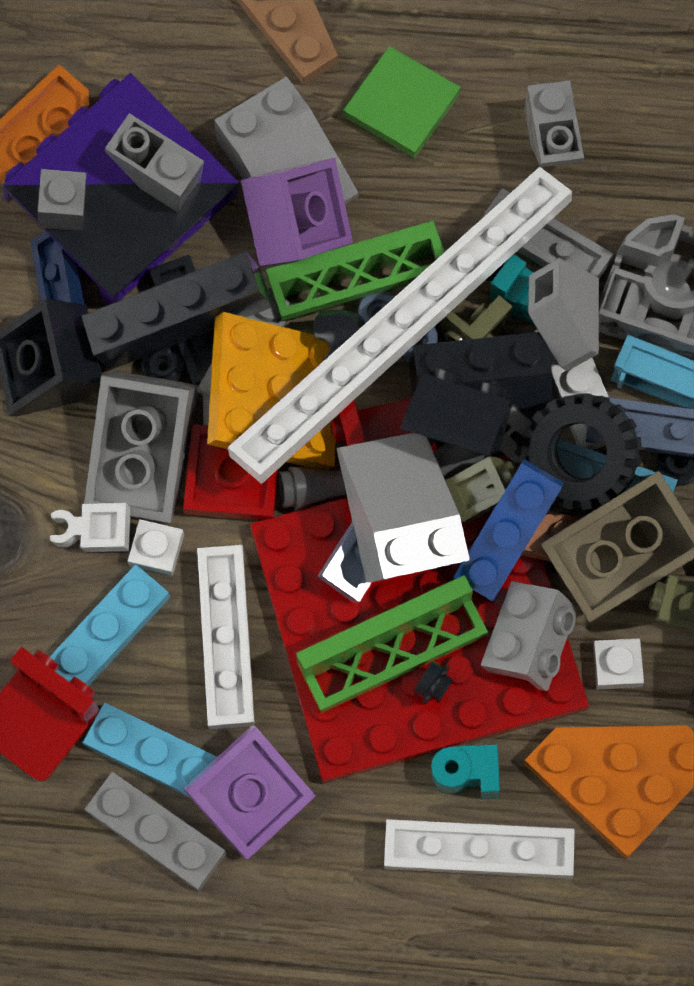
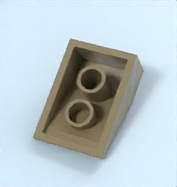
(623, 546)

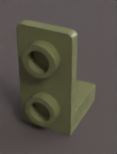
(484, 322)
(480, 487)
(673, 602)

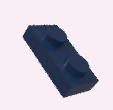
(55, 271)

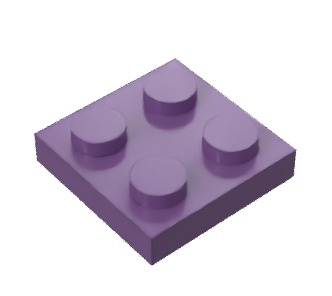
(249, 792)

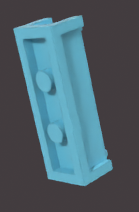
(655, 372)

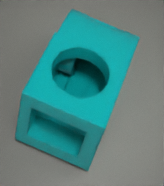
(513, 287)
(466, 767)

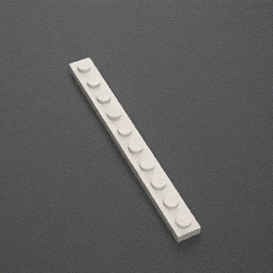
(399, 325)

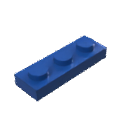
(509, 529)

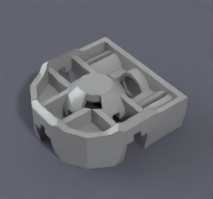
(662, 289)

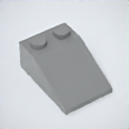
(275, 134)
(141, 443)
(400, 507)

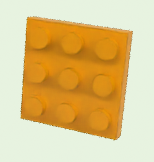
(252, 372)

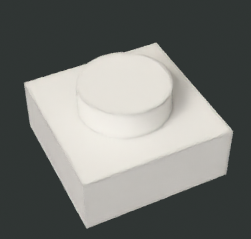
(156, 547)
(618, 664)

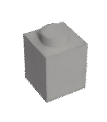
(61, 200)

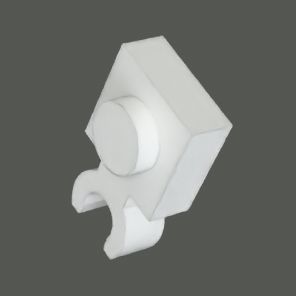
(100, 528)

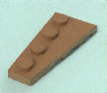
(295, 33)

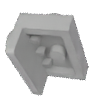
(530, 634)

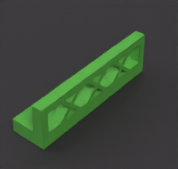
(349, 262)
(385, 628)

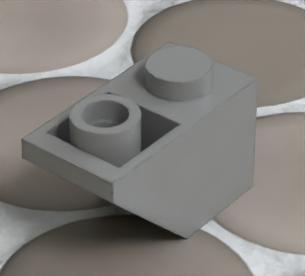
(553, 124)
(155, 162)
(566, 311)

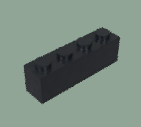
(175, 310)

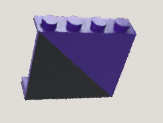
(122, 224)

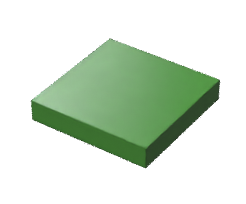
(402, 102)

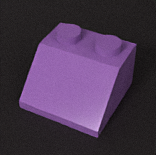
(297, 212)

